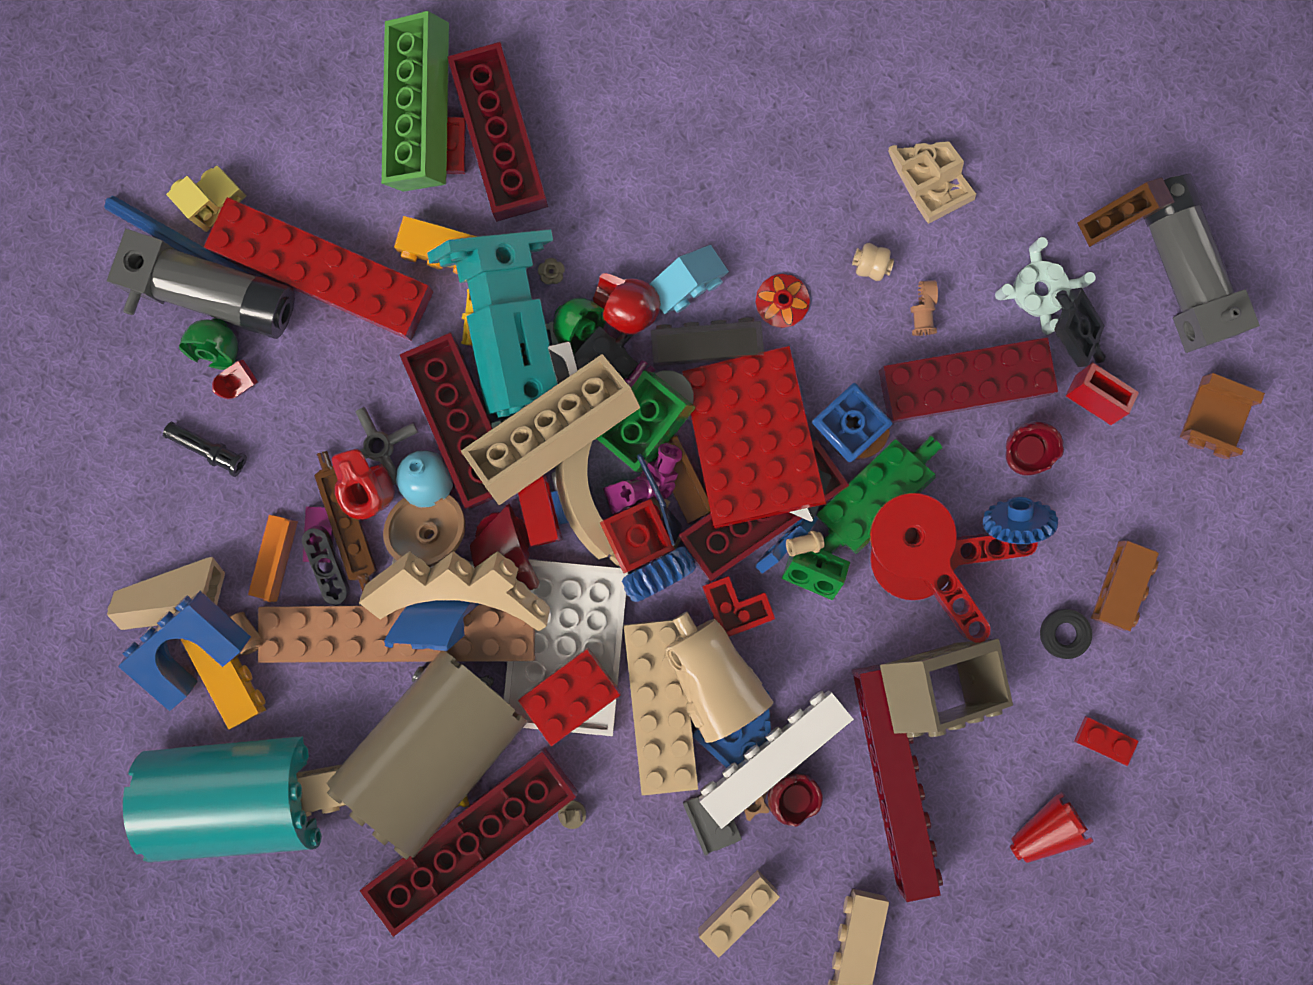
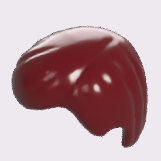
(1033, 448)
(795, 799)

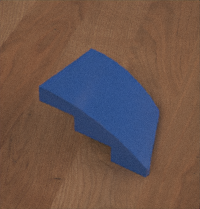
(430, 624)

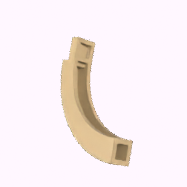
(579, 506)

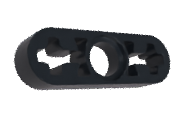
(339, 581)

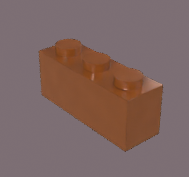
(1125, 586)

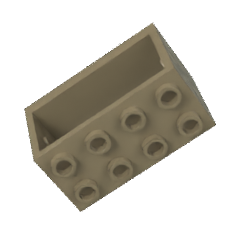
(912, 695)

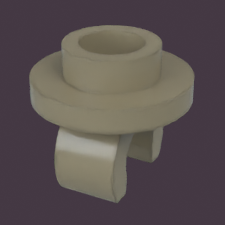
(572, 815)

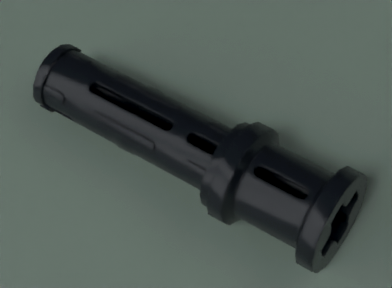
(216, 456)

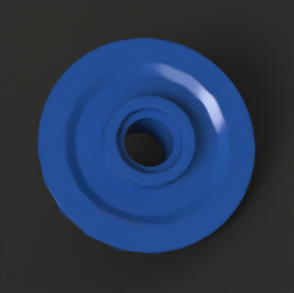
(1020, 521)

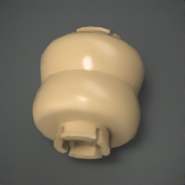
(873, 262)

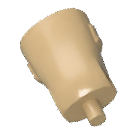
(715, 679)

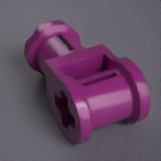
(663, 468)

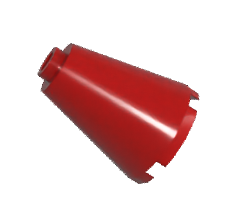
(1050, 832)

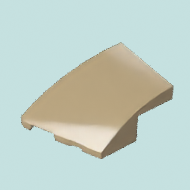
(927, 175)

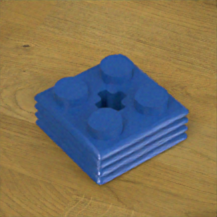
(870, 423)

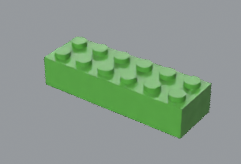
(415, 102)

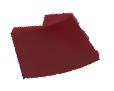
(504, 536)

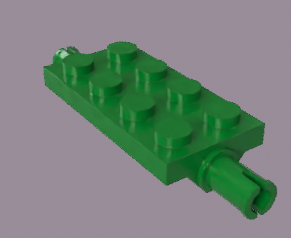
(887, 476)

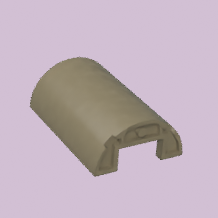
(425, 755)

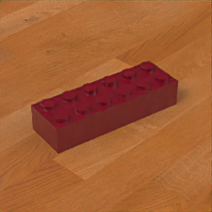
(497, 131)
(968, 380)
(451, 409)
(723, 547)

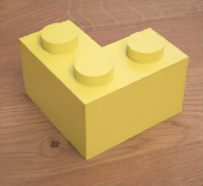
(204, 199)

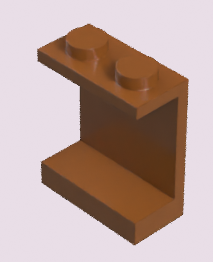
(1219, 415)

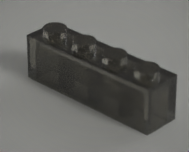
(707, 342)

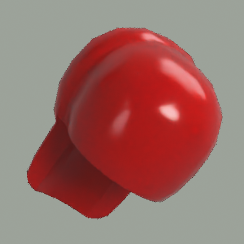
(627, 303)
(360, 488)

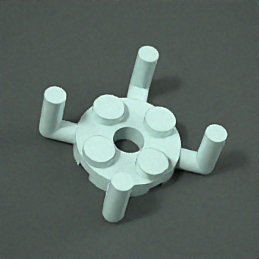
(1045, 272)

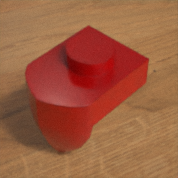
(234, 381)

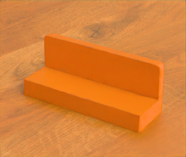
(272, 558)

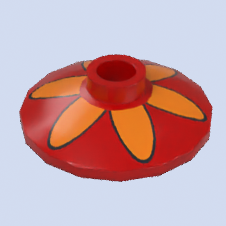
(782, 314)

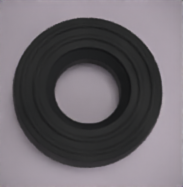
(1083, 633)

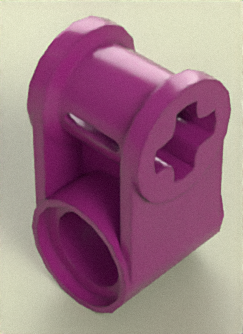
(628, 494)

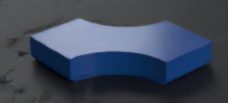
(778, 550)

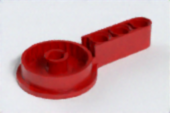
(928, 556)
(917, 588)

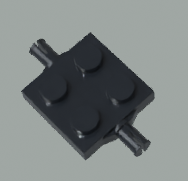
(1079, 327)
(613, 350)

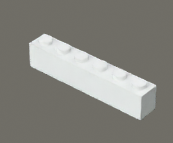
(775, 758)

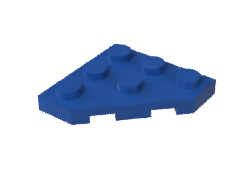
(734, 746)

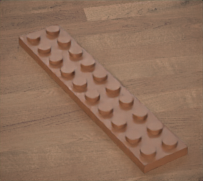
(359, 636)

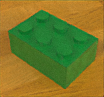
(654, 423)

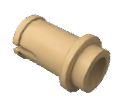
(807, 543)

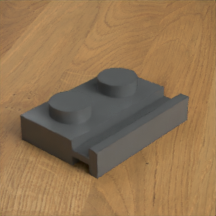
(707, 830)

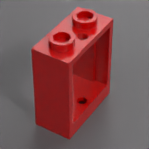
(539, 513)

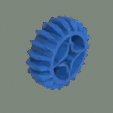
(658, 574)

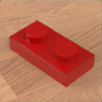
(456, 145)
(1106, 741)

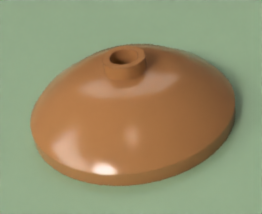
(410, 525)

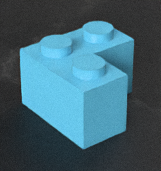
(688, 278)

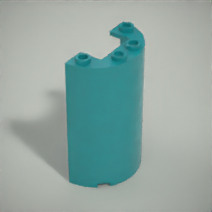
(218, 801)

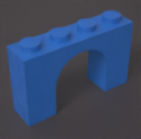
(196, 621)

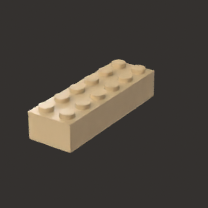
(551, 429)
(659, 710)

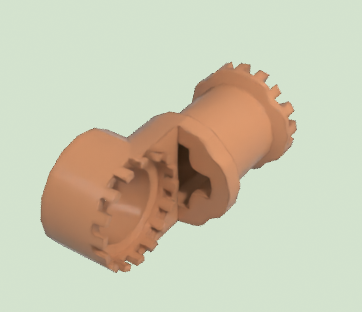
(924, 312)

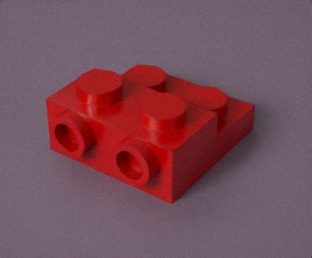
(637, 535)

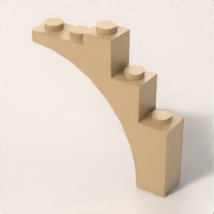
(453, 578)

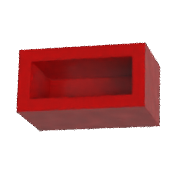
(1102, 394)

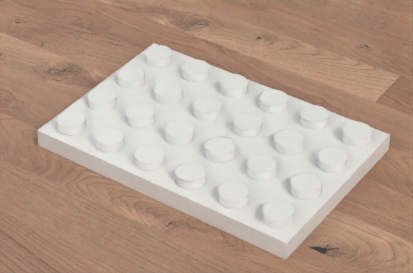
(583, 613)

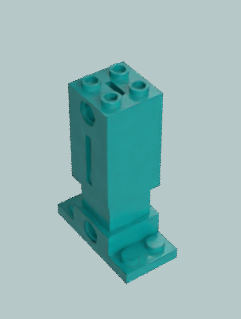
(506, 322)

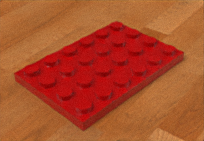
(753, 438)

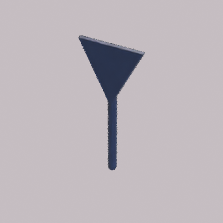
(672, 524)

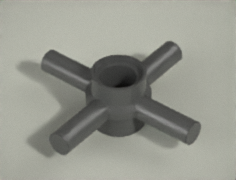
(389, 441)

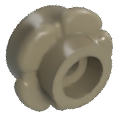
(554, 278)

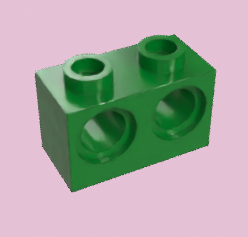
(817, 572)

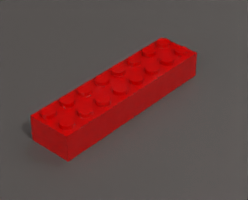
(319, 268)

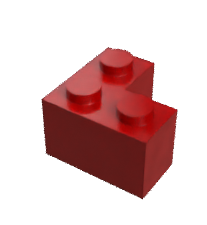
(733, 614)

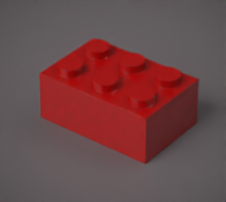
(569, 696)

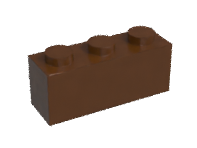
(1125, 211)

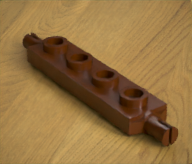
(346, 530)

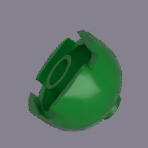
(576, 321)
(211, 342)

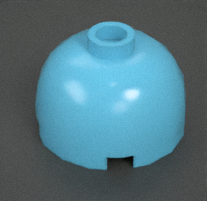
(424, 478)

